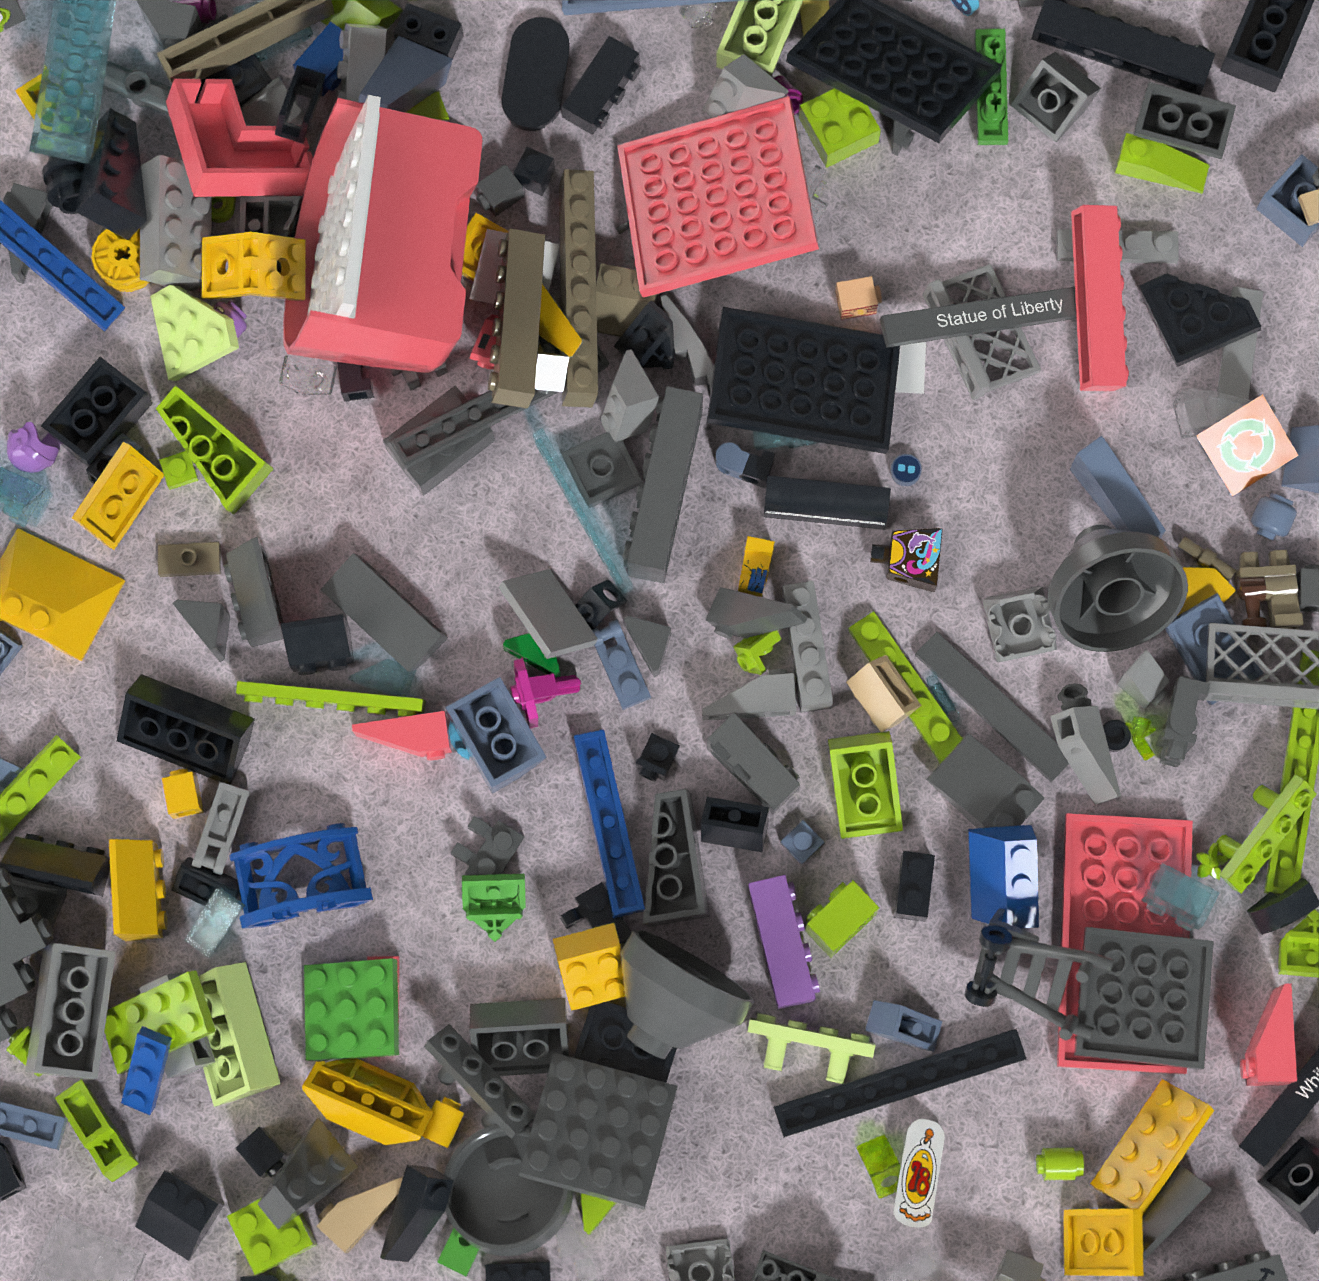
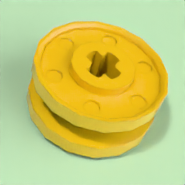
(117, 272)

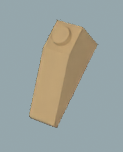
(357, 1214)

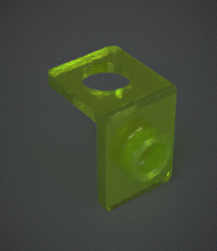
(880, 1164)

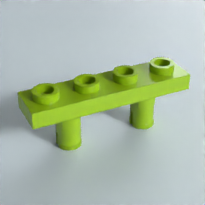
(1259, 846)

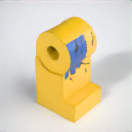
(755, 565)

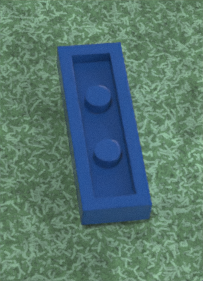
(146, 1070)

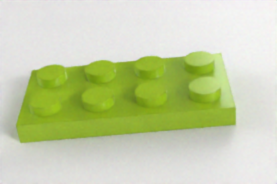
(172, 1009)

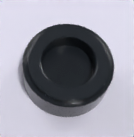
(1117, 735)

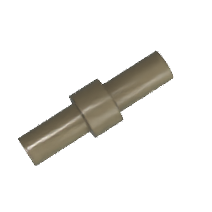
(1207, 558)

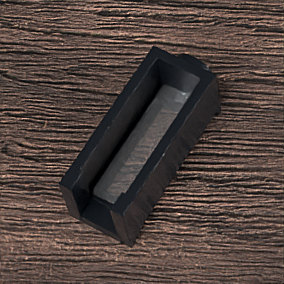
(300, 104)

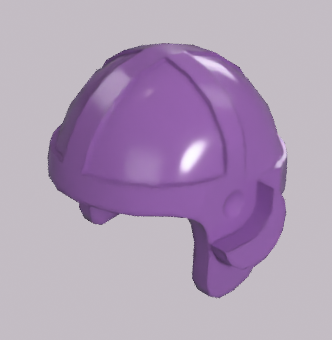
(28, 451)

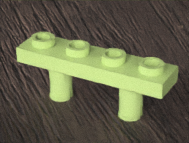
(839, 1046)

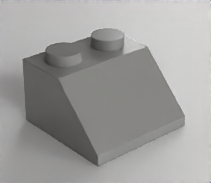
(741, 87)
(629, 401)

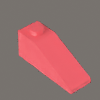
(413, 734)

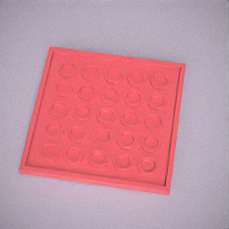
(717, 197)

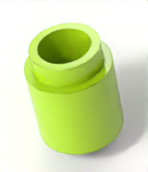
(1060, 1163)

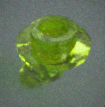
(1141, 728)

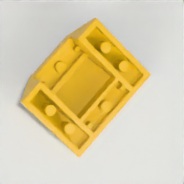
(54, 594)

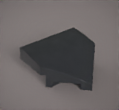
(650, 338)

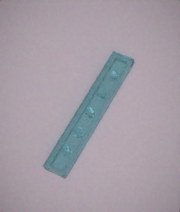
(582, 512)

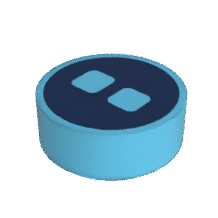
(967, 7)

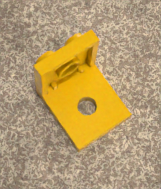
(253, 267)

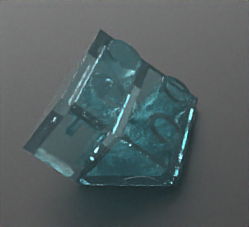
(22, 498)

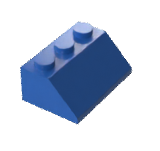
(1004, 874)

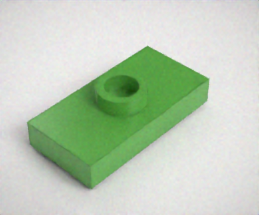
(458, 1254)

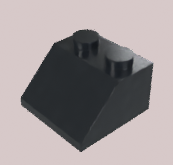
(318, 644)
(1295, 1183)
(178, 1214)

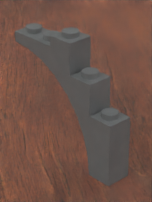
(18, 939)

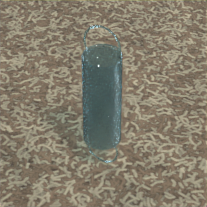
(943, 698)

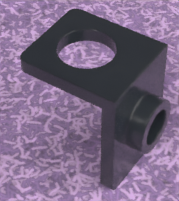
(596, 606)

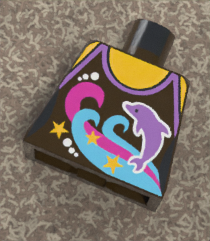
(911, 557)

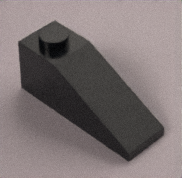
(416, 1211)

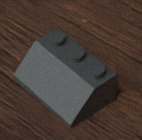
(1184, 120)
(254, 593)
(519, 1034)
(1171, 1206)

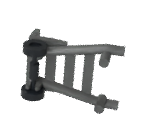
(1005, 937)

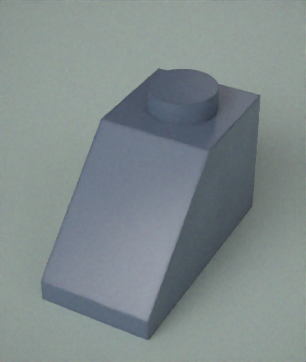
(903, 1025)

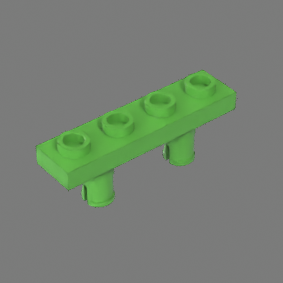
(992, 104)

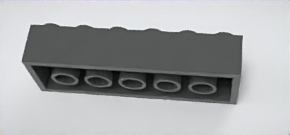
(665, 484)

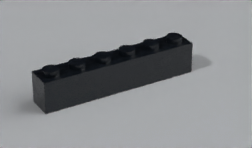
(1123, 45)

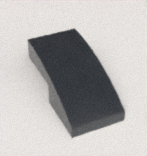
(1279, 911)

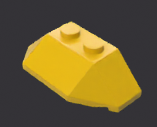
(368, 1100)

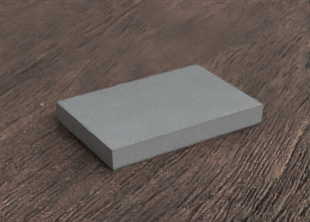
(548, 613)

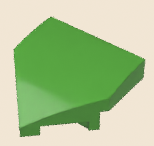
(493, 901)

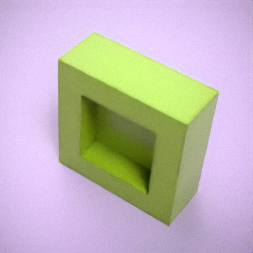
(178, 470)

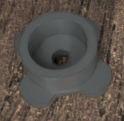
(1074, 696)

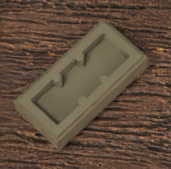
(189, 559)

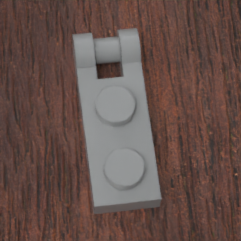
(221, 827)

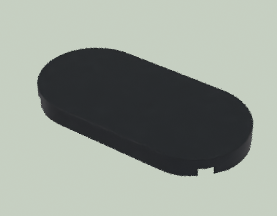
(535, 73)

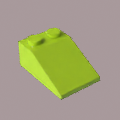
(865, 784)

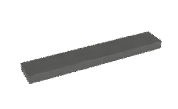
(993, 706)

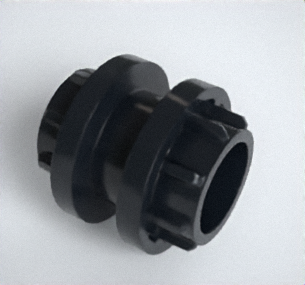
(63, 183)

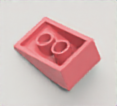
(1271, 1052)

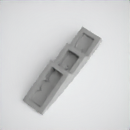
(688, 345)

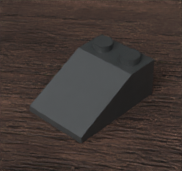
(984, 786)

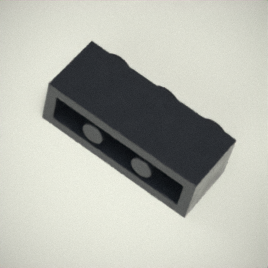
(601, 85)

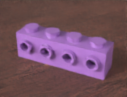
(781, 941)

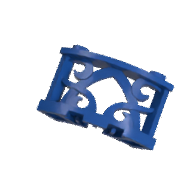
(337, 897)

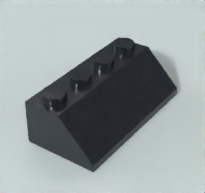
(184, 729)

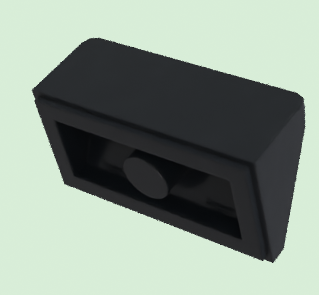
(201, 883)

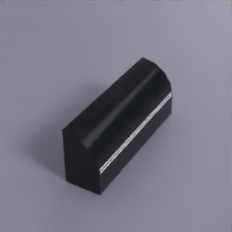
(826, 502)

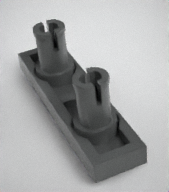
(480, 1081)

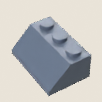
(495, 734)

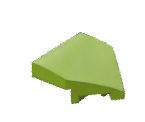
(1301, 949)

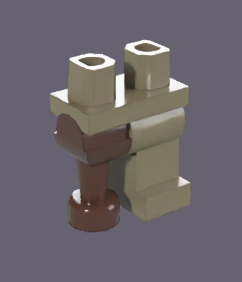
(1272, 584)

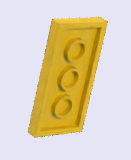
(1152, 1146)

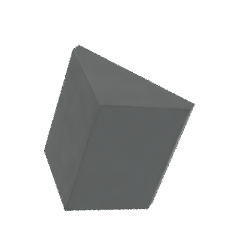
(209, 622)

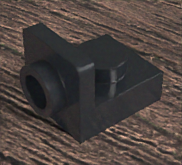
(657, 758)

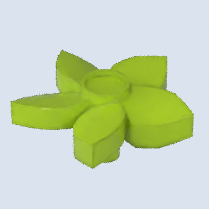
(1210, 862)

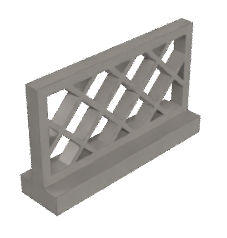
(962, 348)
(1261, 692)

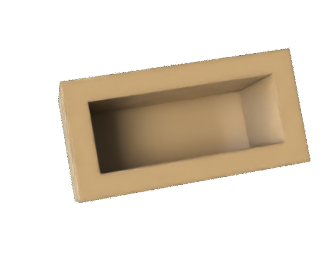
(883, 693)

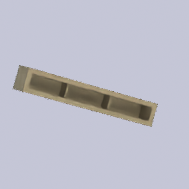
(240, 37)
(517, 318)

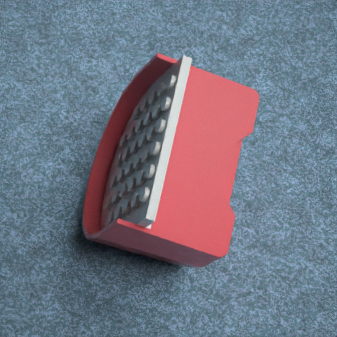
(384, 239)

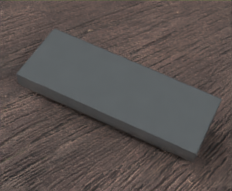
(384, 613)

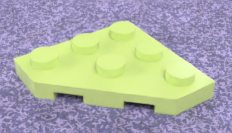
(190, 331)

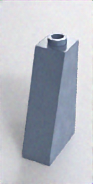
(407, 75)
(1114, 490)

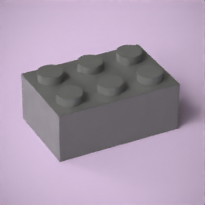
(440, 466)

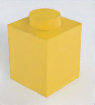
(182, 794)

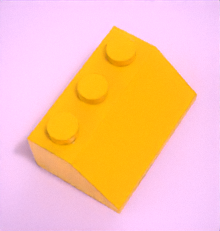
(137, 889)

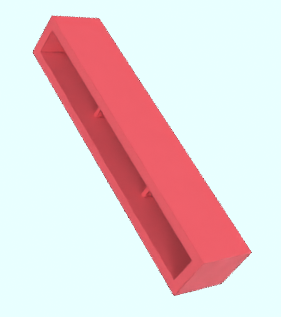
(1099, 298)

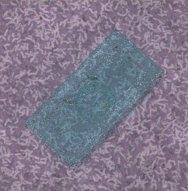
(214, 922)

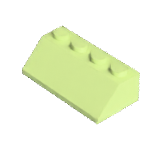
(758, 31)
(240, 1041)

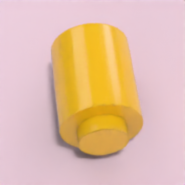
(443, 1122)

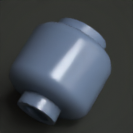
(1273, 516)

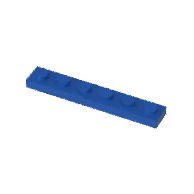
(57, 269)
(608, 823)

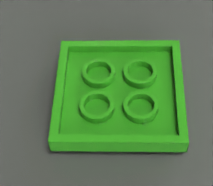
(351, 1010)

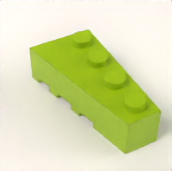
(221, 457)

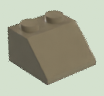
(618, 299)

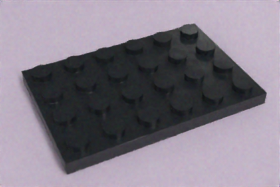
(895, 65)
(803, 380)

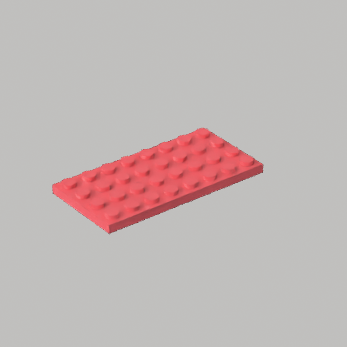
(1103, 886)

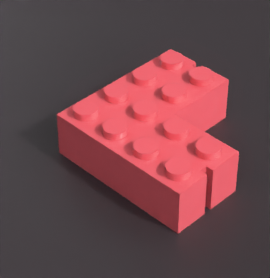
(227, 155)

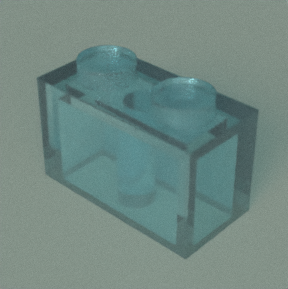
(1179, 897)

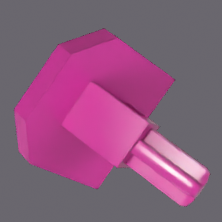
(539, 689)

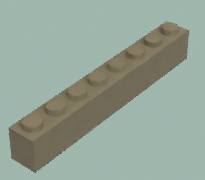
(579, 283)

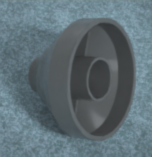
(1116, 589)
(676, 995)

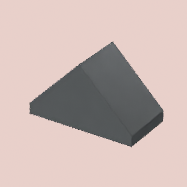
(650, 640)

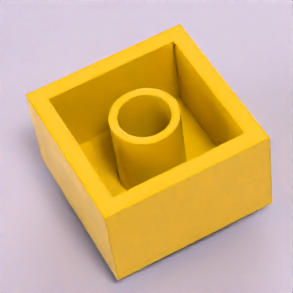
(590, 966)

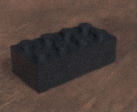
(1266, 41)

